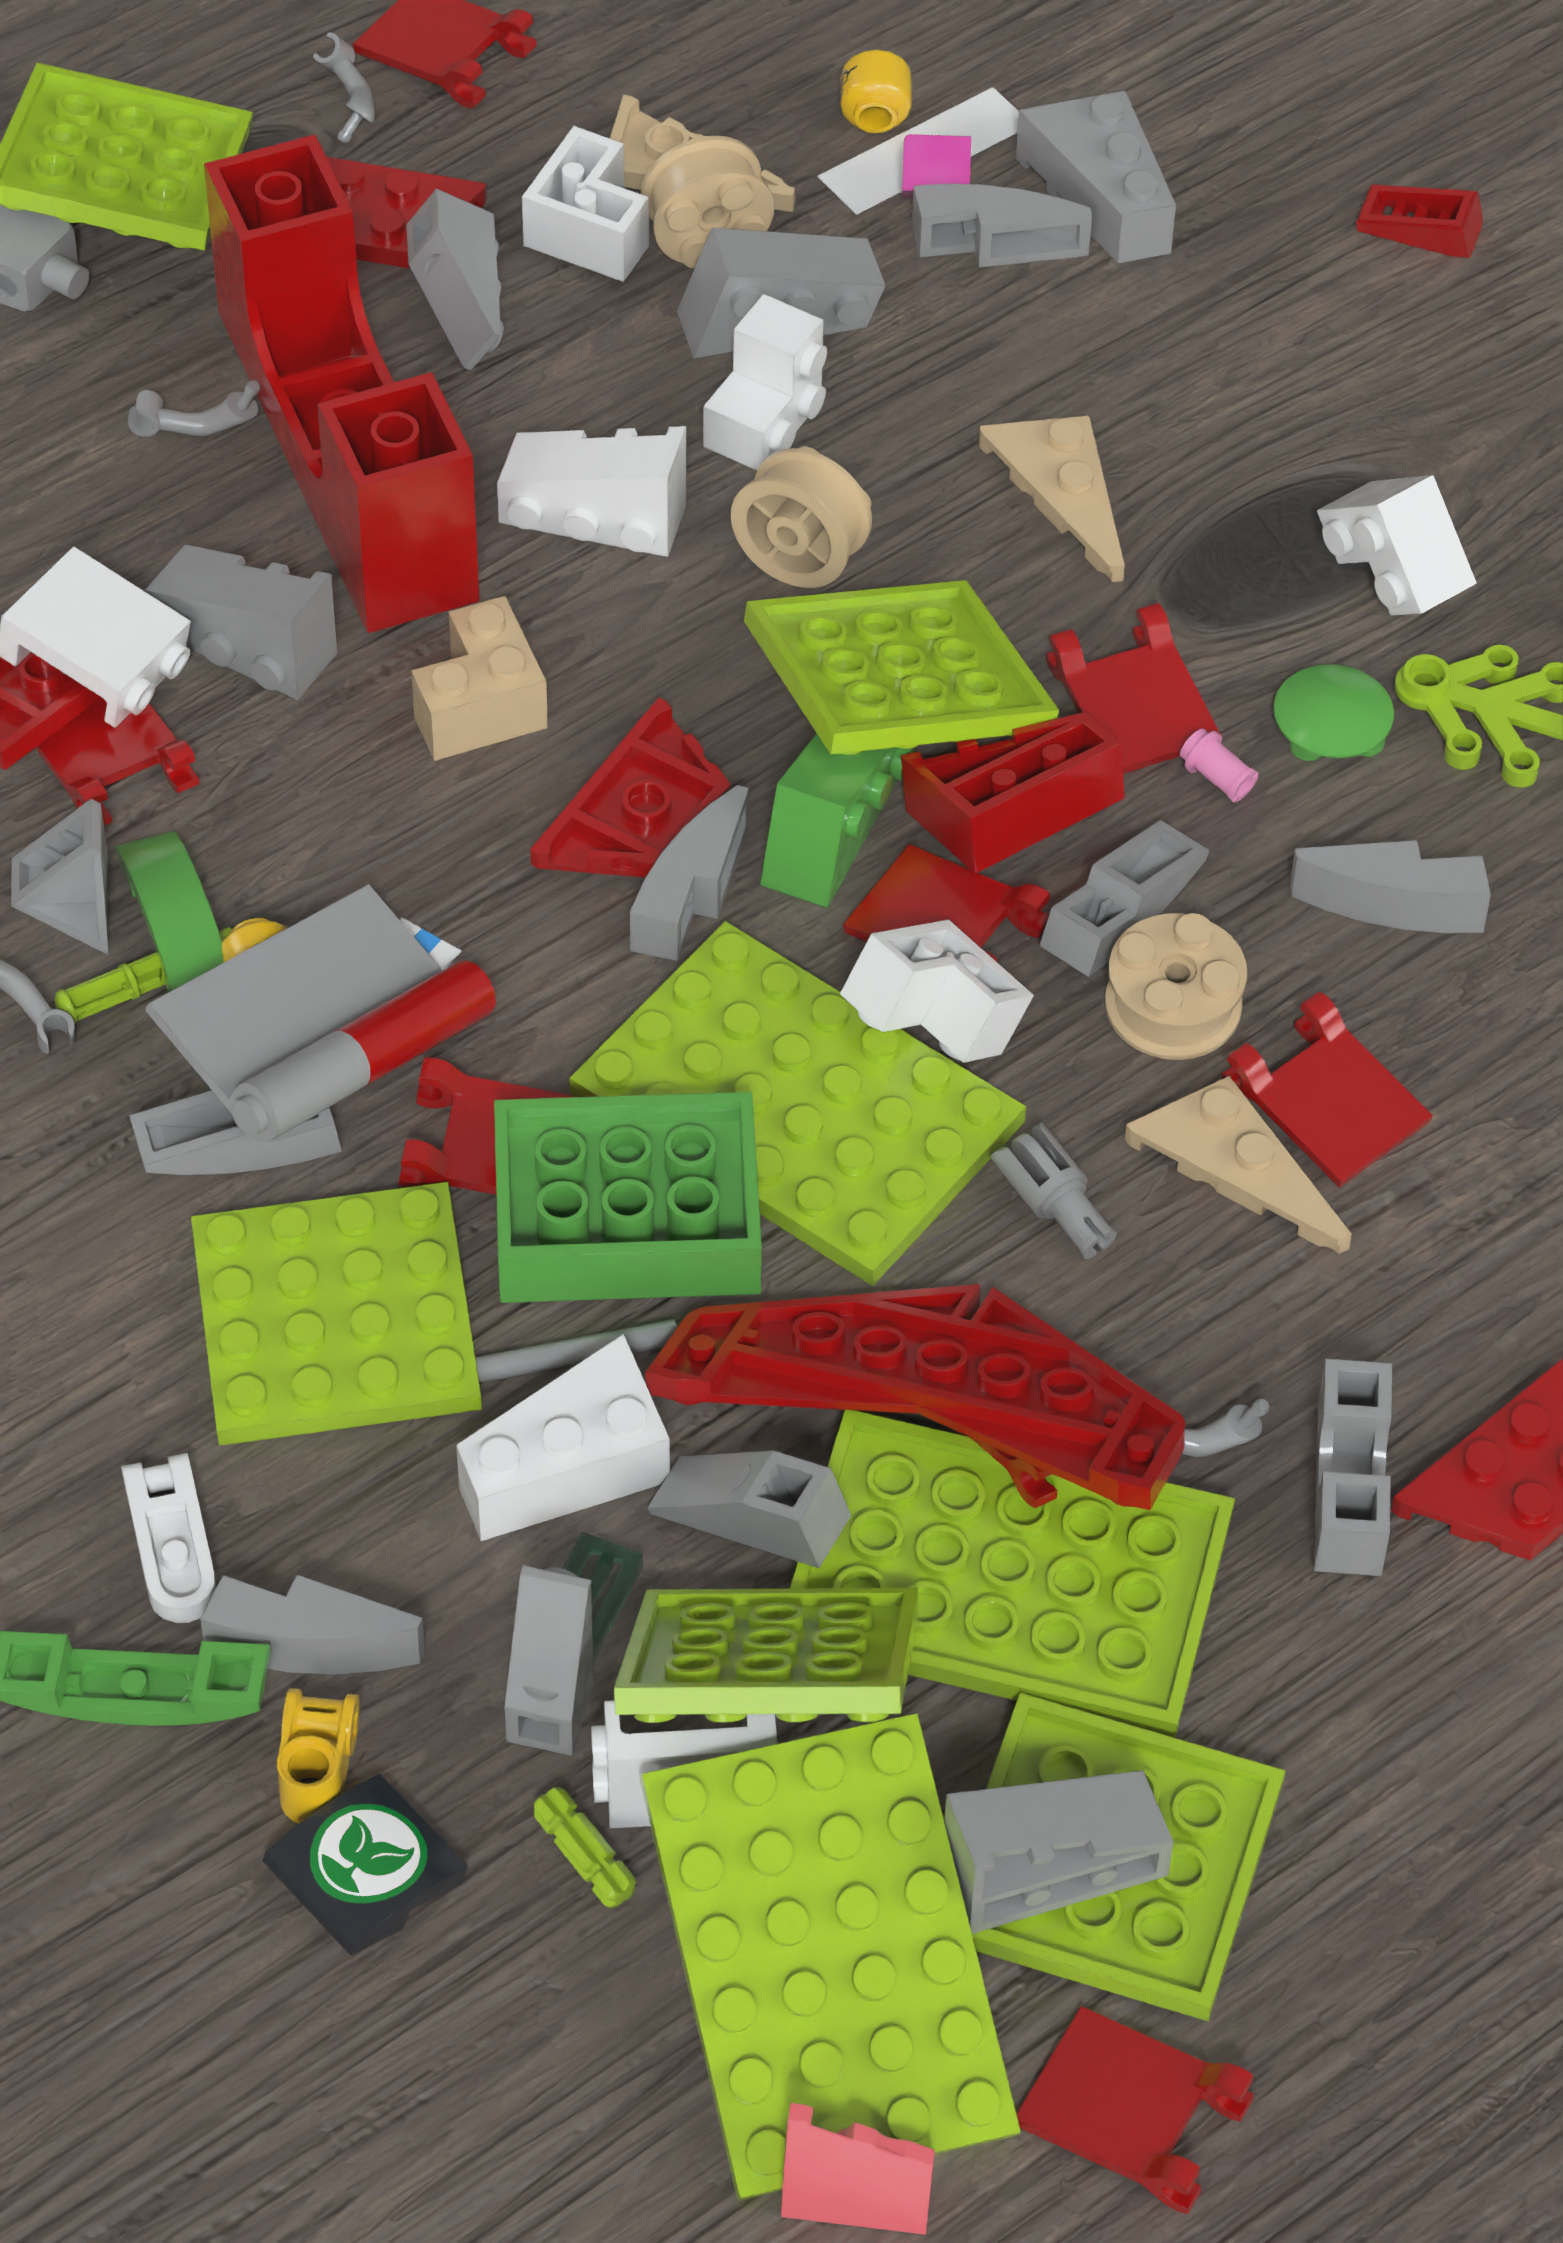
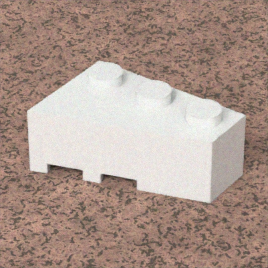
(597, 489)
(566, 1447)

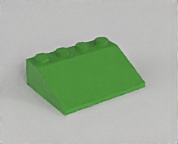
(627, 1197)

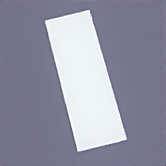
(879, 171)

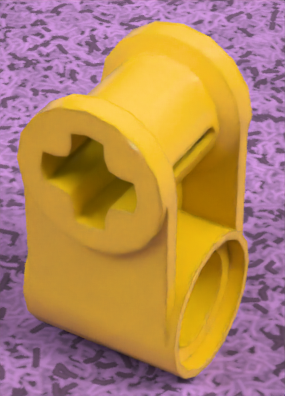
(317, 1744)

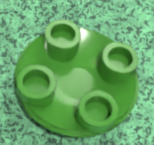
(1333, 713)

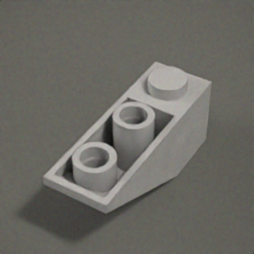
(456, 267)
(757, 1501)
(550, 1660)

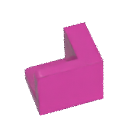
(935, 161)

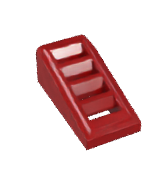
(1442, 219)

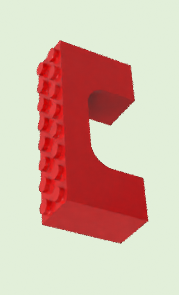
(368, 452)

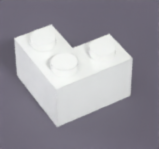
(583, 210)
(771, 383)
(1405, 539)
(940, 981)

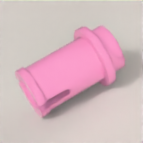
(1218, 764)

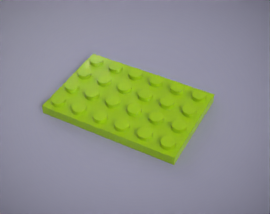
(851, 1123)
(1015, 1598)
(828, 1946)

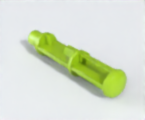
(114, 986)

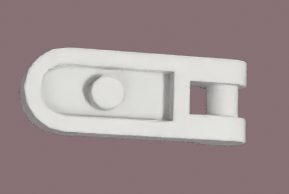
(170, 1538)

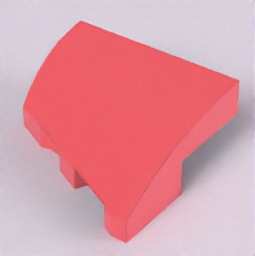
(854, 2176)

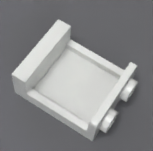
(97, 633)
(623, 1758)

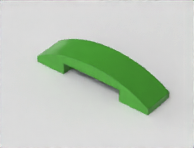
(172, 906)
(131, 1686)

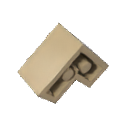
(486, 688)

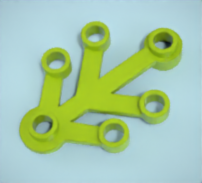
(1437, 688)

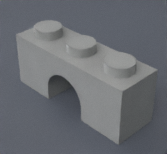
(1351, 1467)

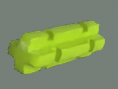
(584, 1847)

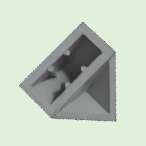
(66, 878)

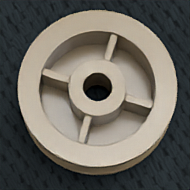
(702, 188)
(801, 517)
(1175, 986)

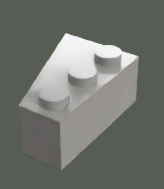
(1101, 159)
(814, 273)
(252, 617)
(1054, 1844)

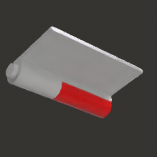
(318, 1013)

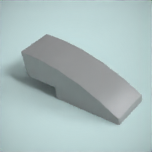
(998, 224)
(690, 877)
(1393, 886)
(1120, 891)
(203, 1139)
(314, 1627)

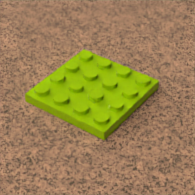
(116, 155)
(898, 666)
(335, 1313)
(769, 1653)
(1168, 1935)

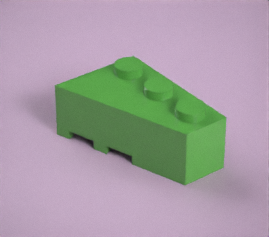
(824, 816)

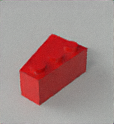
(1014, 791)

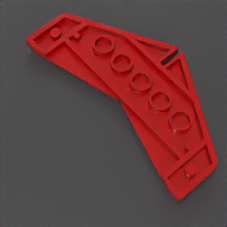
(922, 1353)

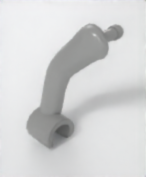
(360, 93)
(149, 415)
(33, 1003)
(1234, 1428)

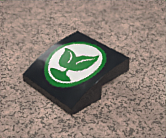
(364, 1864)

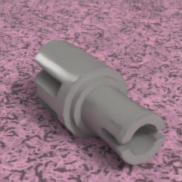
(1054, 1188)

